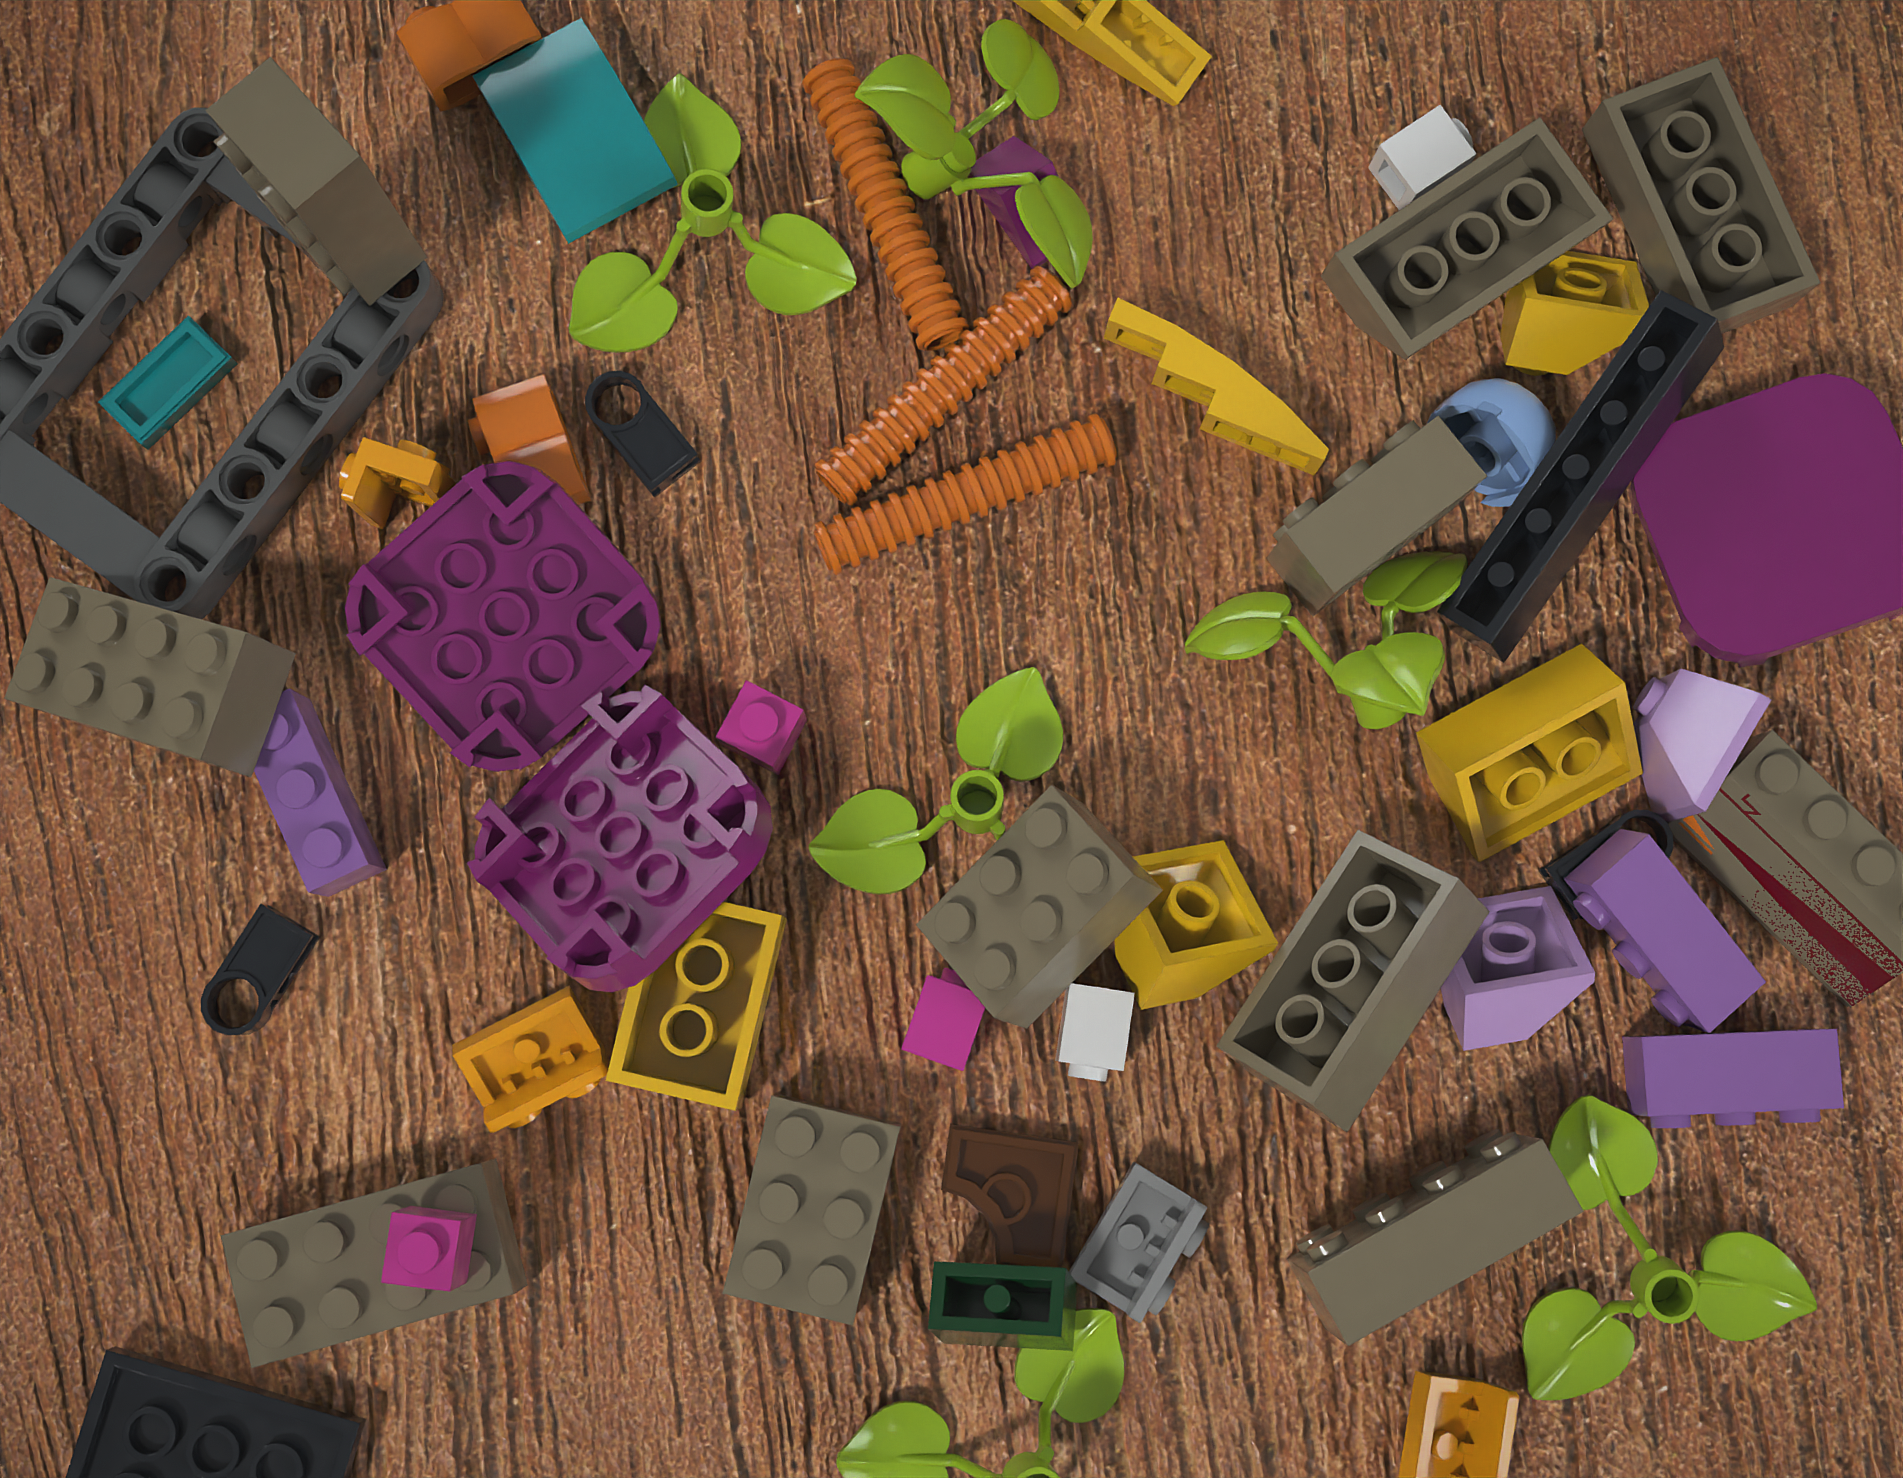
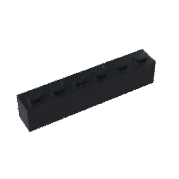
(1583, 475)

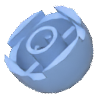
(1503, 432)

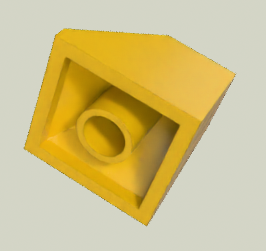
(1571, 313)
(1195, 929)

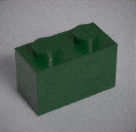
(1003, 1305)

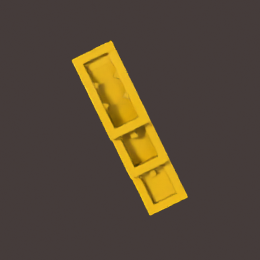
(1129, 40)
(1236, 402)

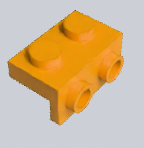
(383, 472)
(532, 1060)
(1458, 1428)

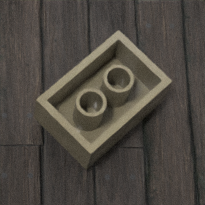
(1373, 512)
(1038, 908)
(812, 1209)

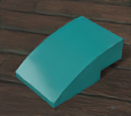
(575, 130)

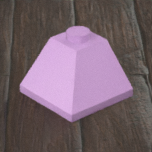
(1691, 738)
(1515, 970)

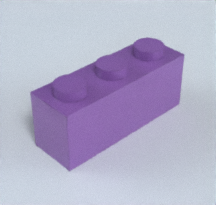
(314, 801)
(1663, 931)
(1733, 1076)

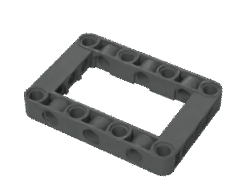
(282, 441)

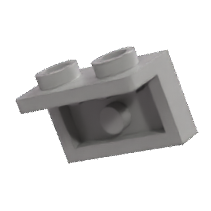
(1140, 1243)

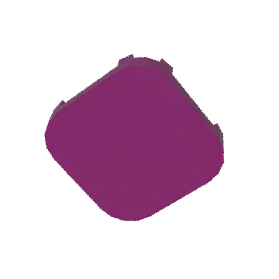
(1777, 517)
(502, 615)
(623, 841)

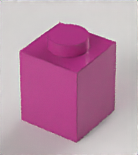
(762, 727)
(944, 1021)
(428, 1248)

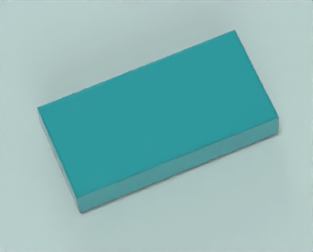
(167, 383)

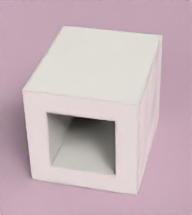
(1422, 156)
(1094, 1030)

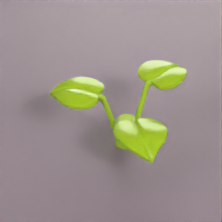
(917, 105)
(792, 267)
(1384, 677)
(875, 834)
(1738, 1295)
(1080, 1385)

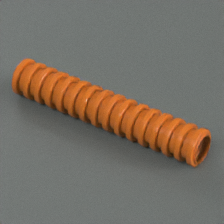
(885, 206)
(944, 385)
(966, 493)

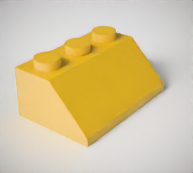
(1532, 751)

